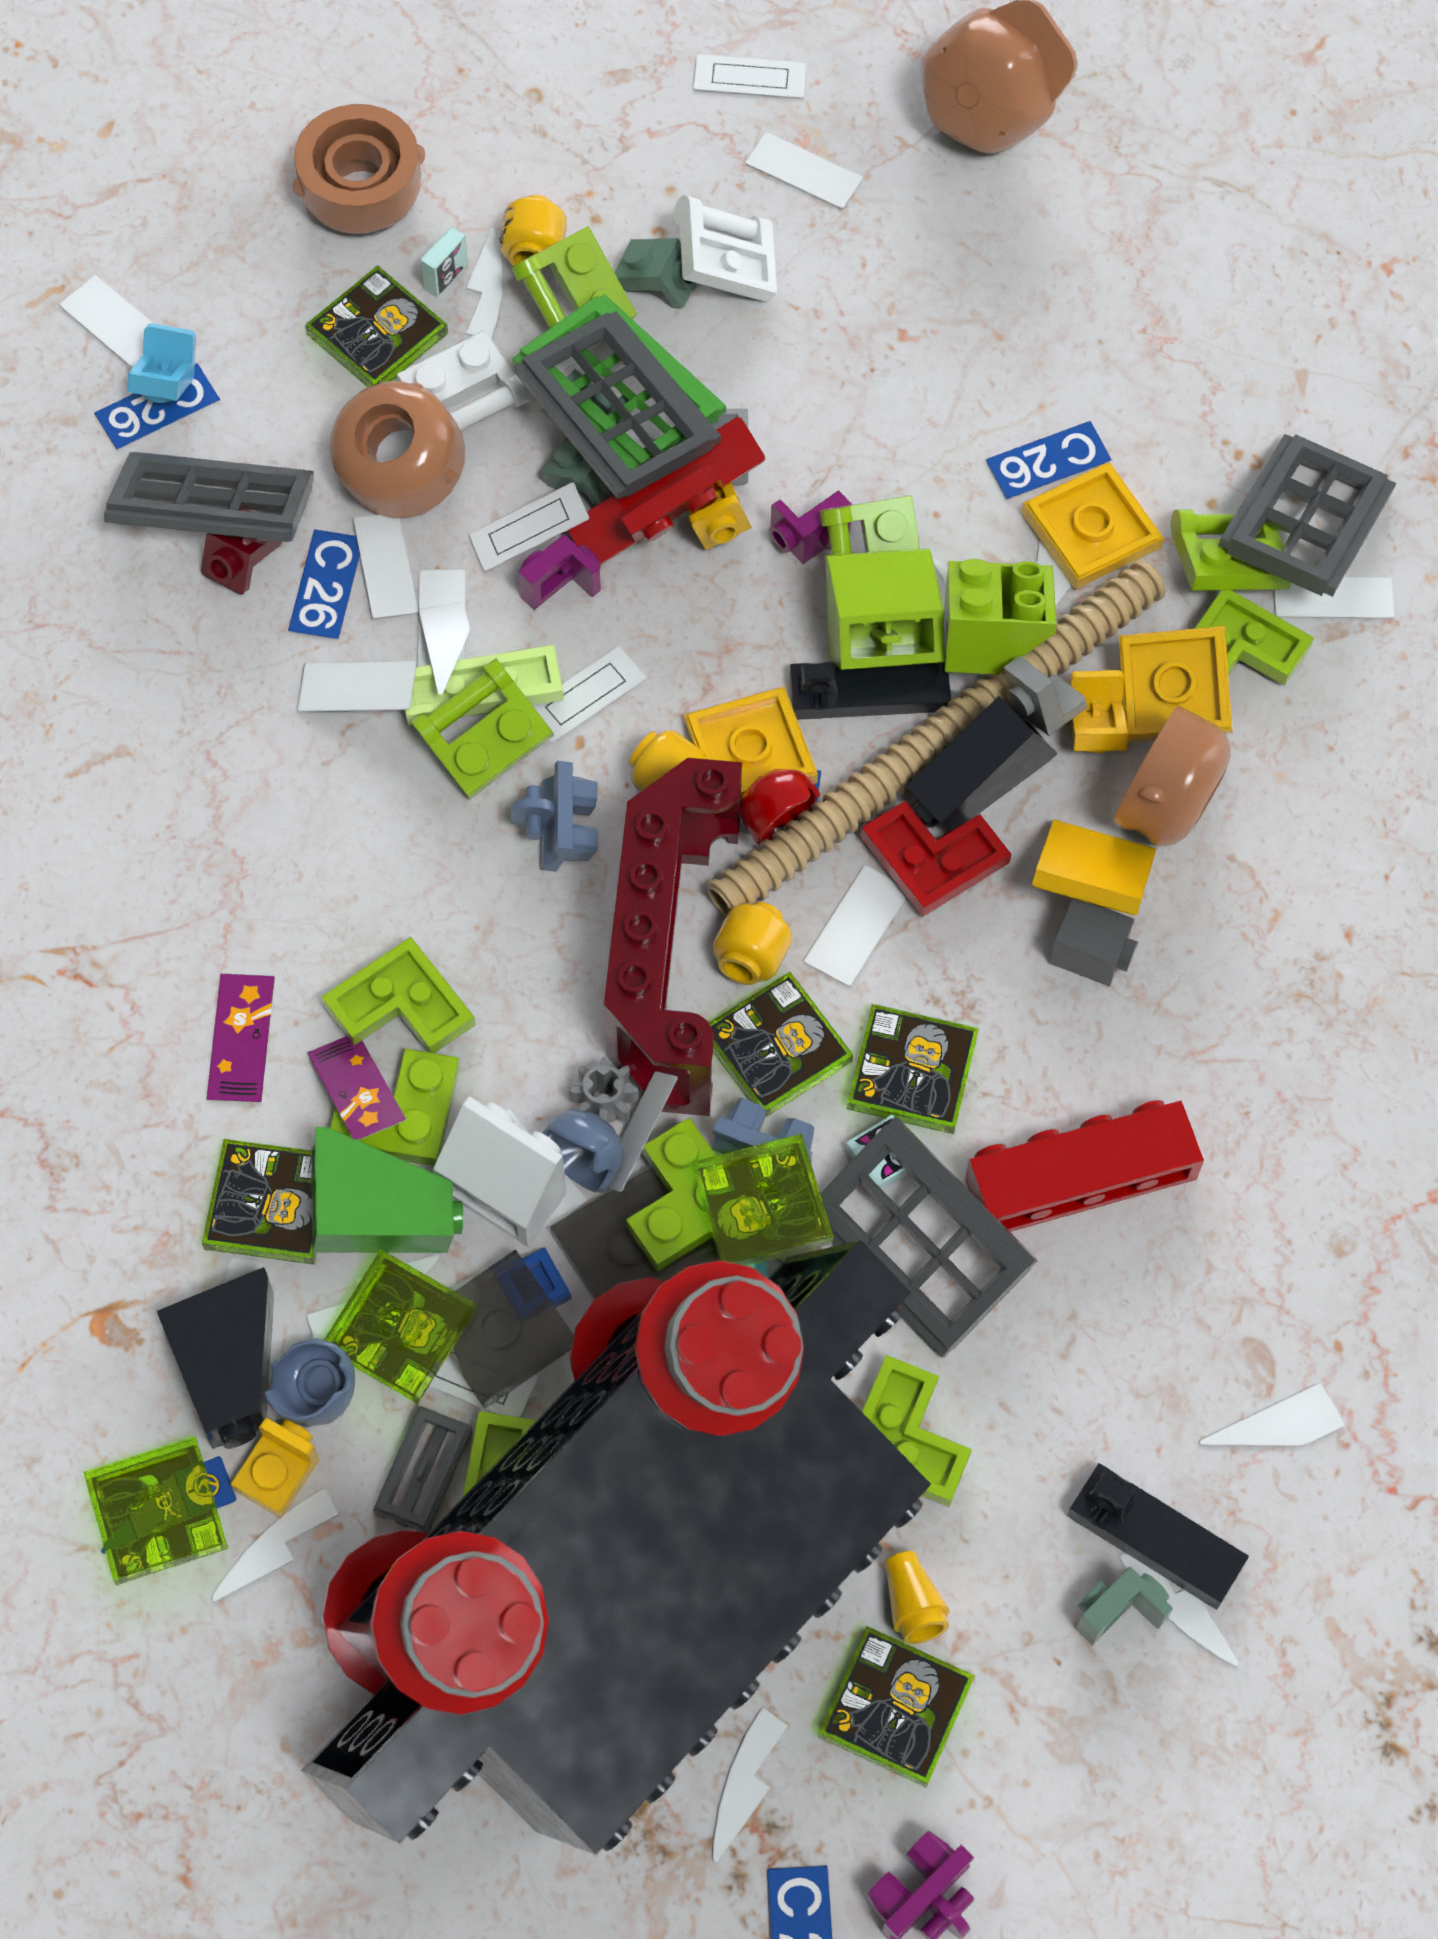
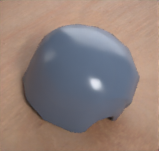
(588, 1147)
(311, 1383)

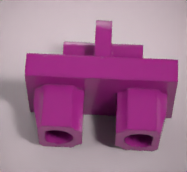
(942, 1869)

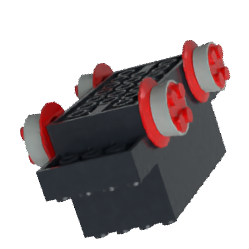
(624, 1555)

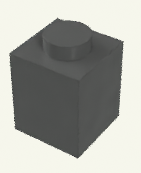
(1094, 942)

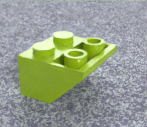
(884, 609)
(996, 613)

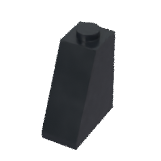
(979, 766)
(225, 1354)

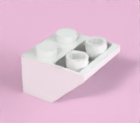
(502, 1170)

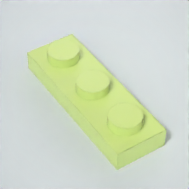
(531, 669)

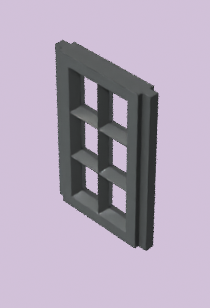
(580, 430)
(229, 521)
(1341, 548)
(959, 1203)

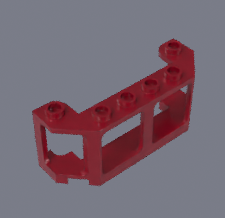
(664, 827)

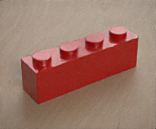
(1086, 1166)

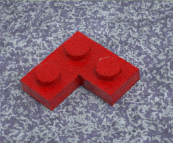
(931, 869)

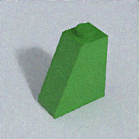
(377, 1201)

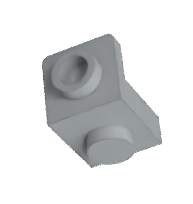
(1041, 699)

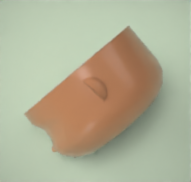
(355, 141)
(416, 478)
(1175, 779)

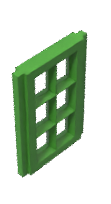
(624, 445)

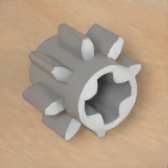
(604, 1079)

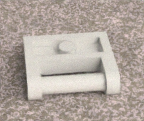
(723, 260)
(466, 372)

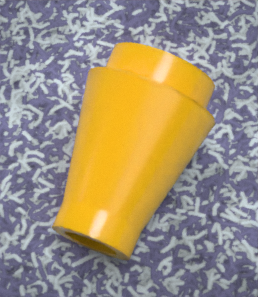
(915, 1602)

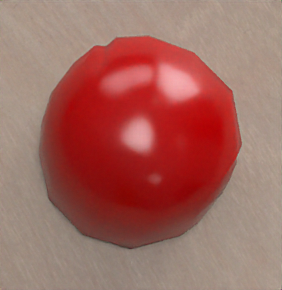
(775, 801)

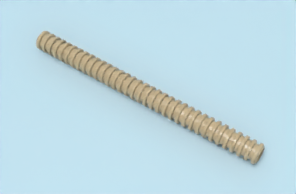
(891, 772)

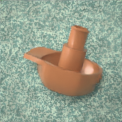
(997, 75)

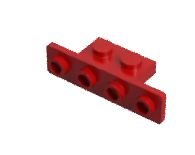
(649, 512)

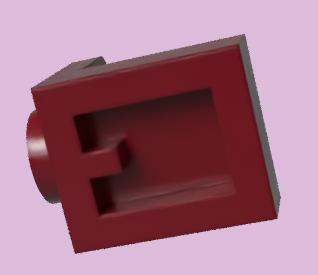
(232, 558)

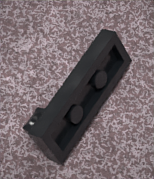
(829, 692)
(1157, 1536)

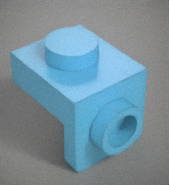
(165, 365)

